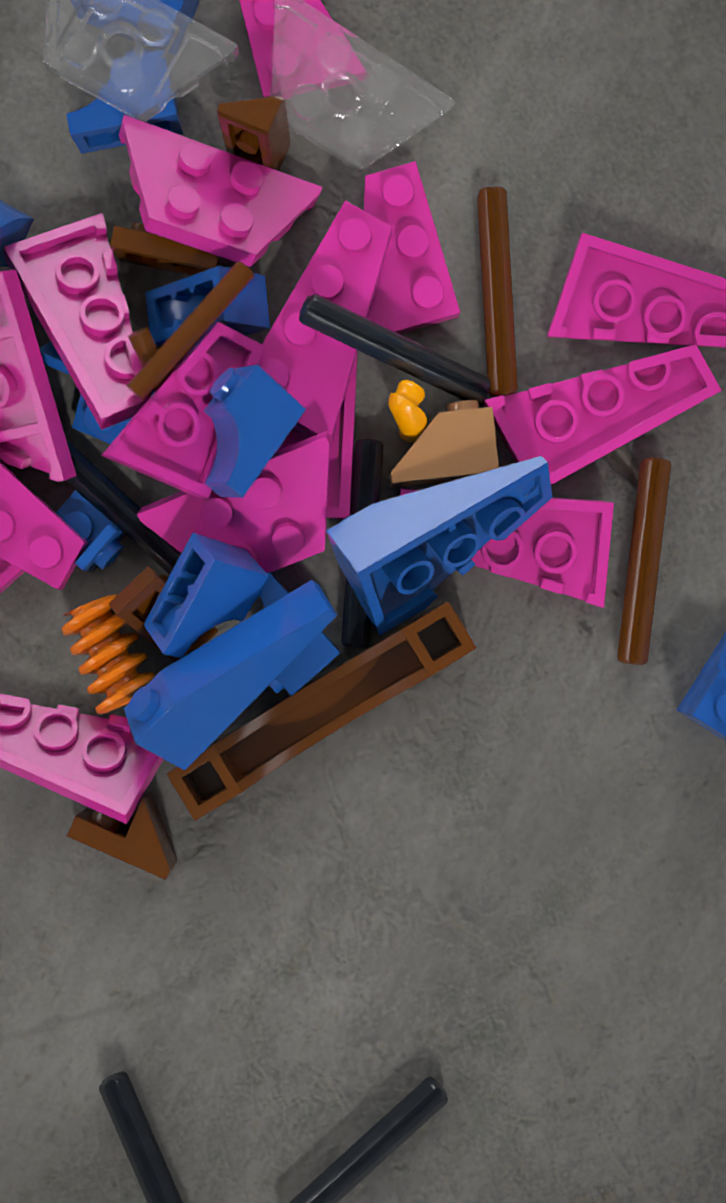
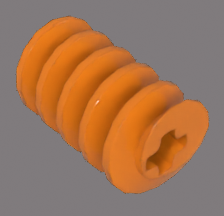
(107, 653)

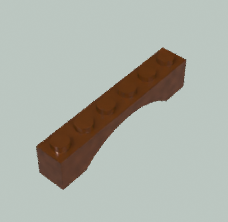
(321, 709)

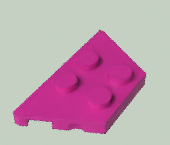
(210, 194)
(28, 413)
(274, 521)

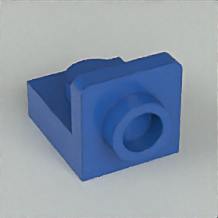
(96, 529)

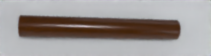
(190, 330)

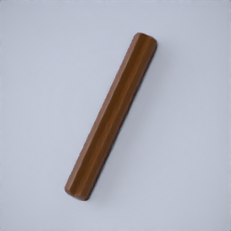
(497, 291)
(644, 561)

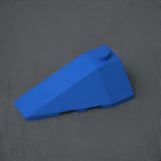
(415, 541)
(214, 684)

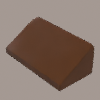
(256, 129)

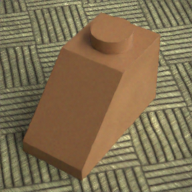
(451, 447)

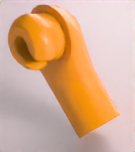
(405, 410)

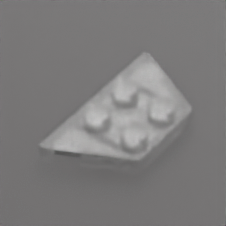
(131, 51)
(344, 89)

